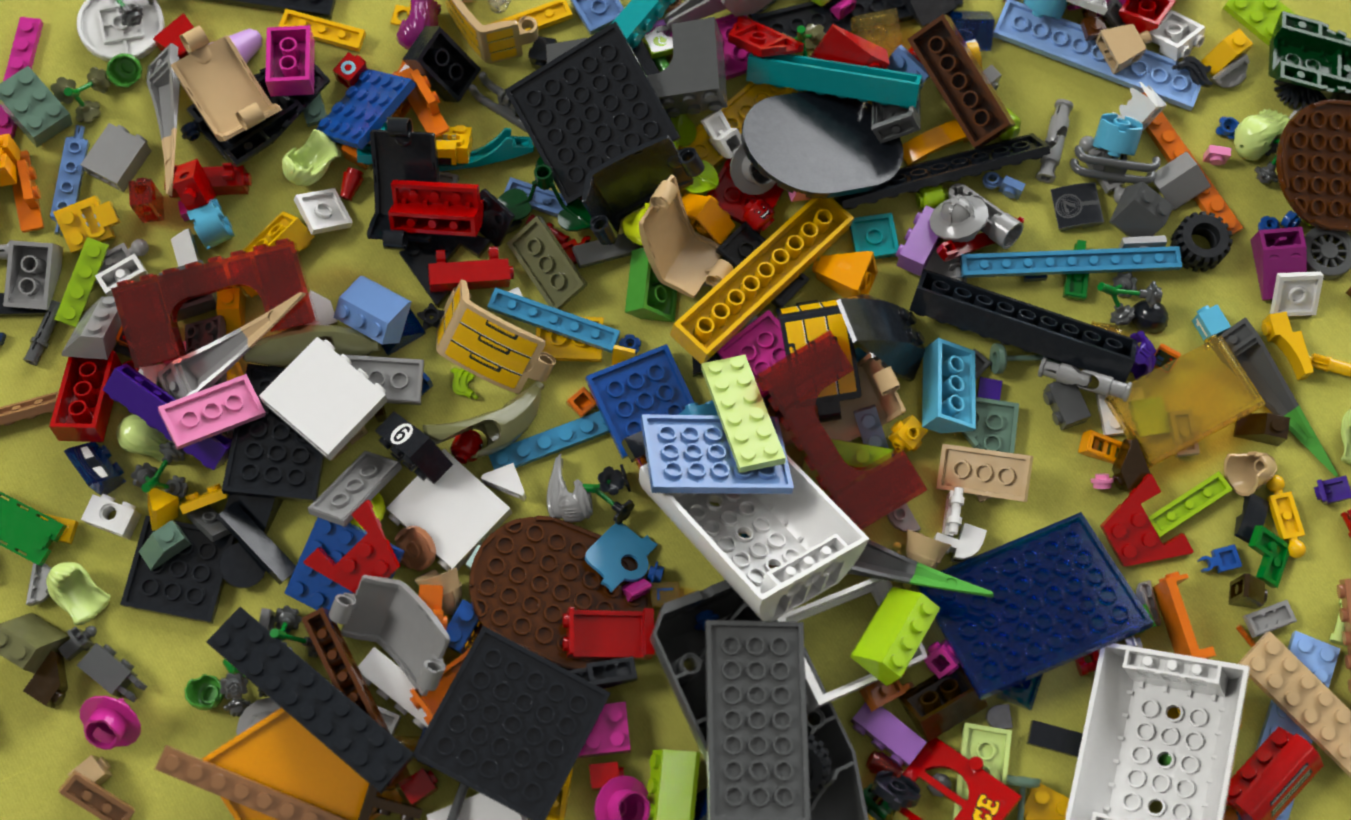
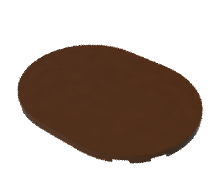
(1316, 164)
(531, 577)

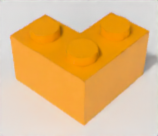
(708, 217)

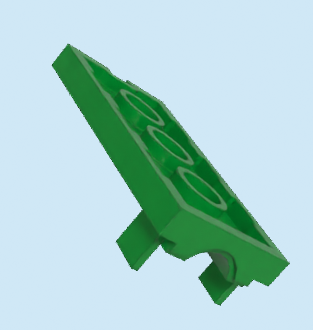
(27, 531)

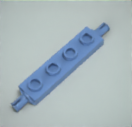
(70, 173)

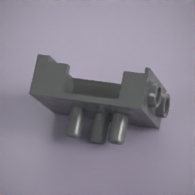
(894, 121)

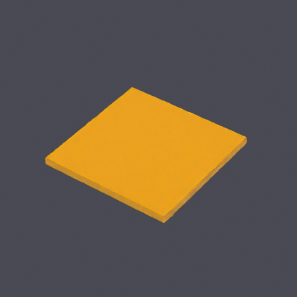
(296, 763)

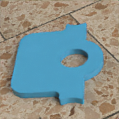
(614, 545)

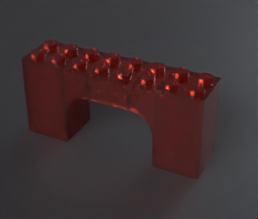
(152, 305)
(859, 492)

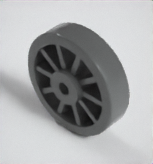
(1328, 253)

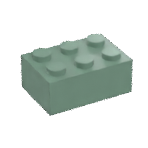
(33, 106)

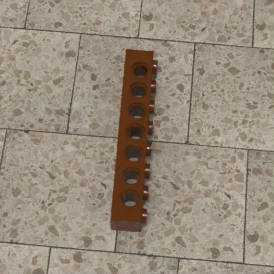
(344, 671)

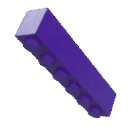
(144, 398)

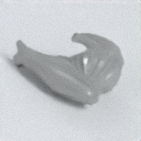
(563, 504)

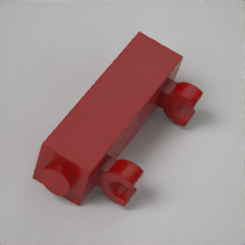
(225, 179)
(477, 274)

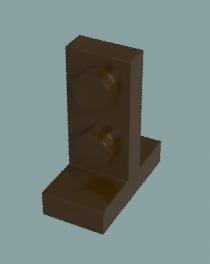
(386, 806)

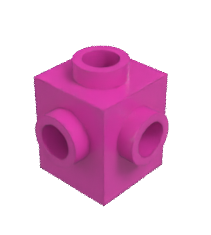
(939, 664)

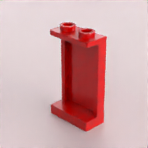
(608, 634)

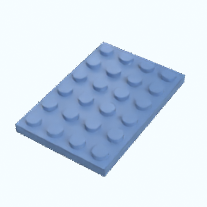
(695, 457)

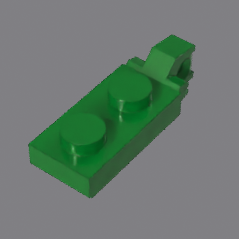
(1076, 284)

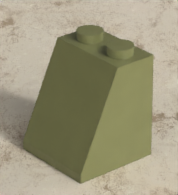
(29, 641)

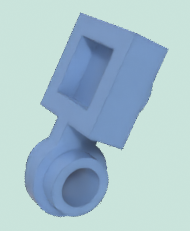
(1008, 186)

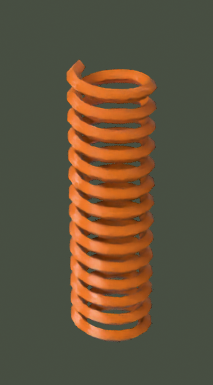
(1245, 635)

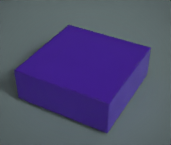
(989, 388)

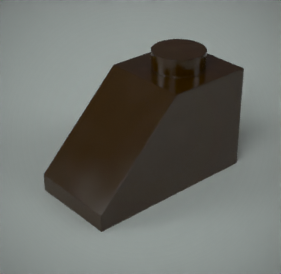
(1263, 428)
(1129, 465)
(1247, 592)
(49, 681)

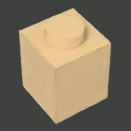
(94, 769)

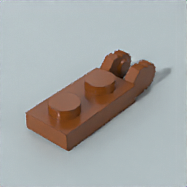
(879, 694)

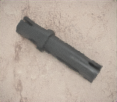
(42, 336)

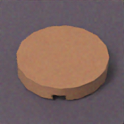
(418, 548)

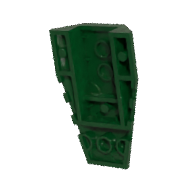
(1310, 54)

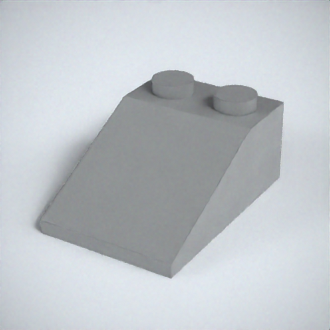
(32, 274)

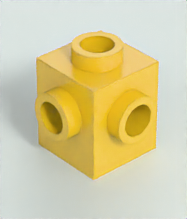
(907, 434)

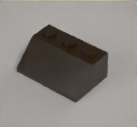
(941, 703)

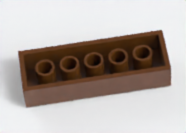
(961, 81)

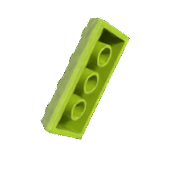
(894, 634)
(673, 784)

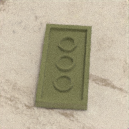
(547, 263)

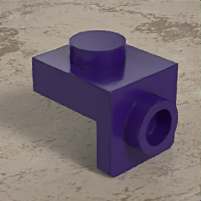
(1333, 490)

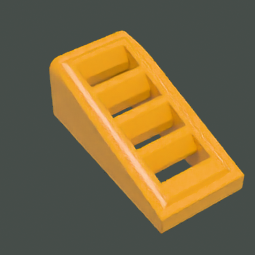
(1090, 442)

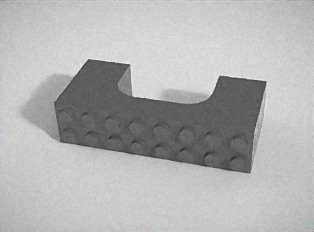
(695, 75)

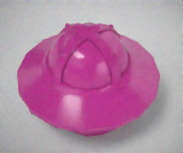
(109, 722)
(622, 800)

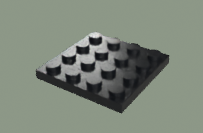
(183, 585)

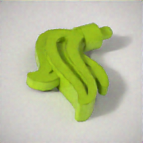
(461, 381)

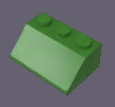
(646, 294)

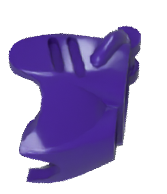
(1144, 356)

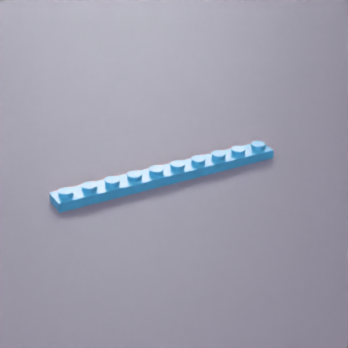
(1070, 262)

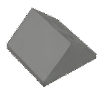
(1181, 180)

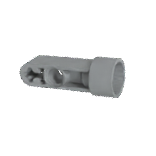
(1000, 226)

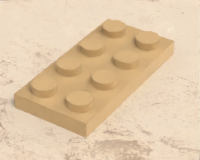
(985, 472)

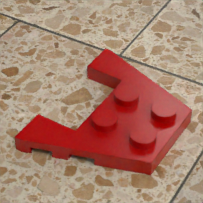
(1133, 534)
(370, 556)

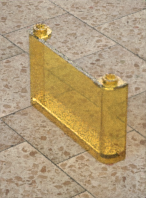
(1186, 401)

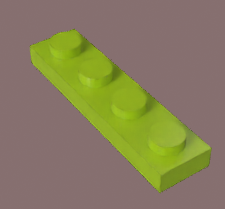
(81, 282)
(1189, 504)

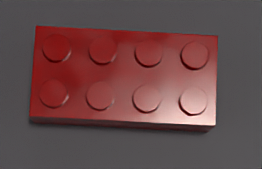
(81, 404)

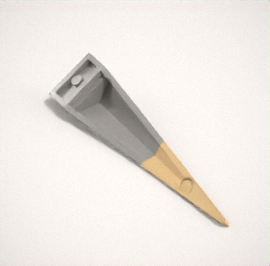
(164, 91)
(209, 363)

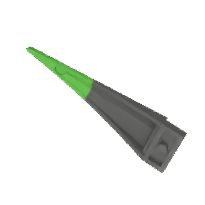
(1271, 385)
(888, 565)

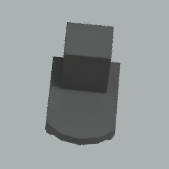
(78, 642)

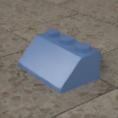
(373, 311)

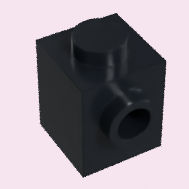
(537, 53)

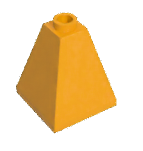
(847, 273)

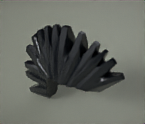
(1297, 94)

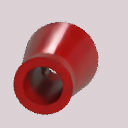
(351, 182)

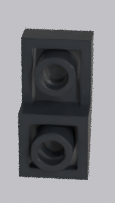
(1253, 514)

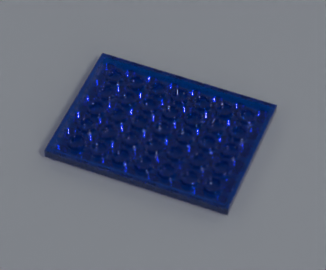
(1049, 606)

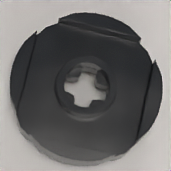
(896, 791)

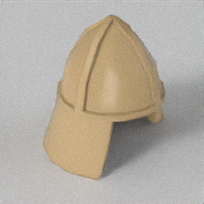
(1249, 471)
(925, 549)
(451, 588)

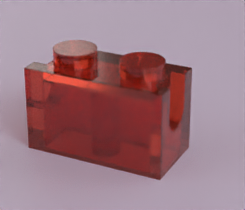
(146, 200)

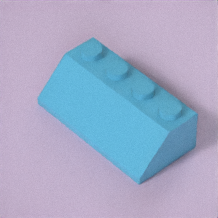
(948, 388)

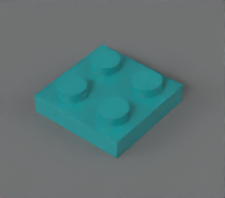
(875, 234)

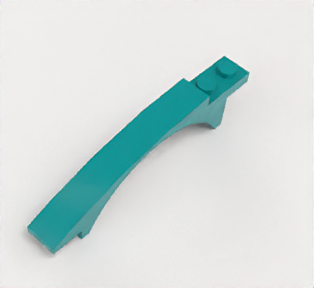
(499, 149)

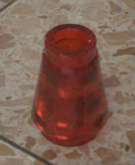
(880, 762)

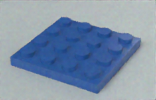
(365, 107)
(638, 387)
(336, 540)

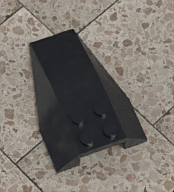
(254, 140)
(884, 332)

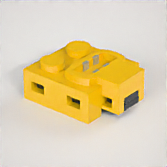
(455, 145)
(85, 220)

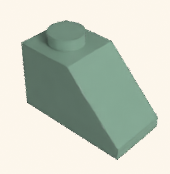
(164, 544)

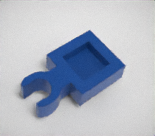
(1223, 559)

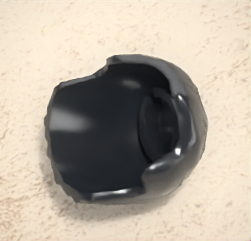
(1149, 319)

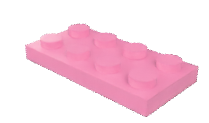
(211, 411)

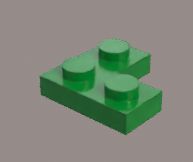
(1274, 555)

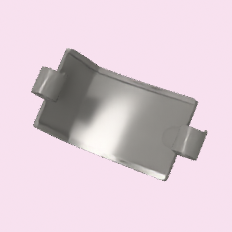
(400, 623)

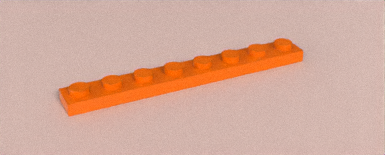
(1171, 147)

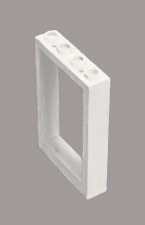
(879, 589)

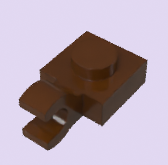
(1091, 25)

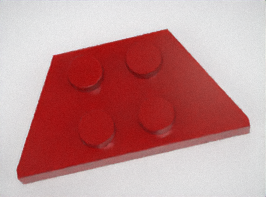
(761, 39)

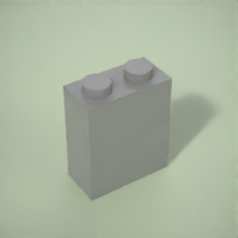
(116, 157)

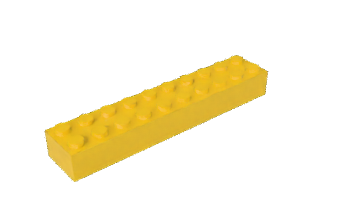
(760, 278)

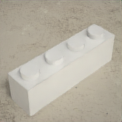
(392, 684)

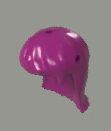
(422, 14)

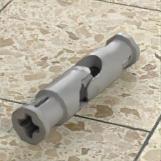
(1055, 138)
(1071, 375)

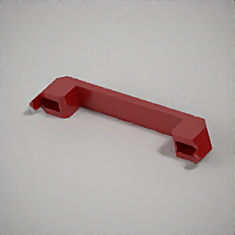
(950, 250)

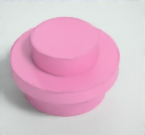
(1102, 481)

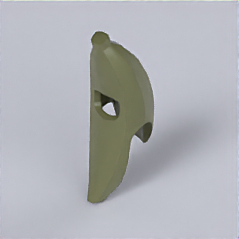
(285, 347)
(499, 426)

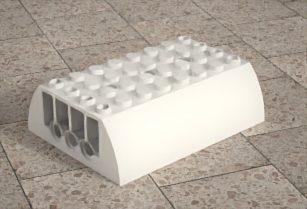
(796, 532)
(1131, 729)

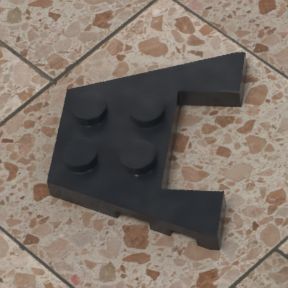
(420, 254)

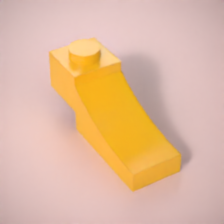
(1292, 344)

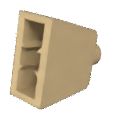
(1122, 46)

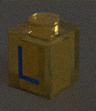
(664, 593)

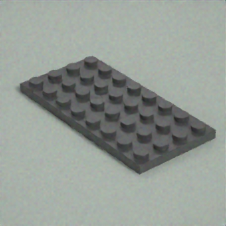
(756, 721)

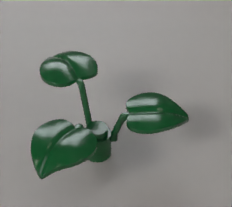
(572, 217)

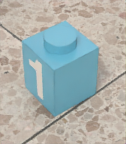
(1210, 321)

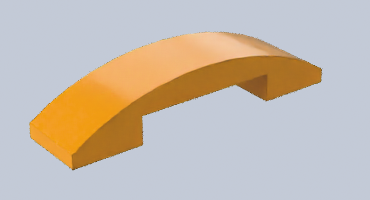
(932, 141)

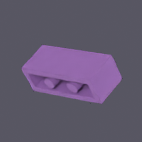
(919, 244)
(888, 734)

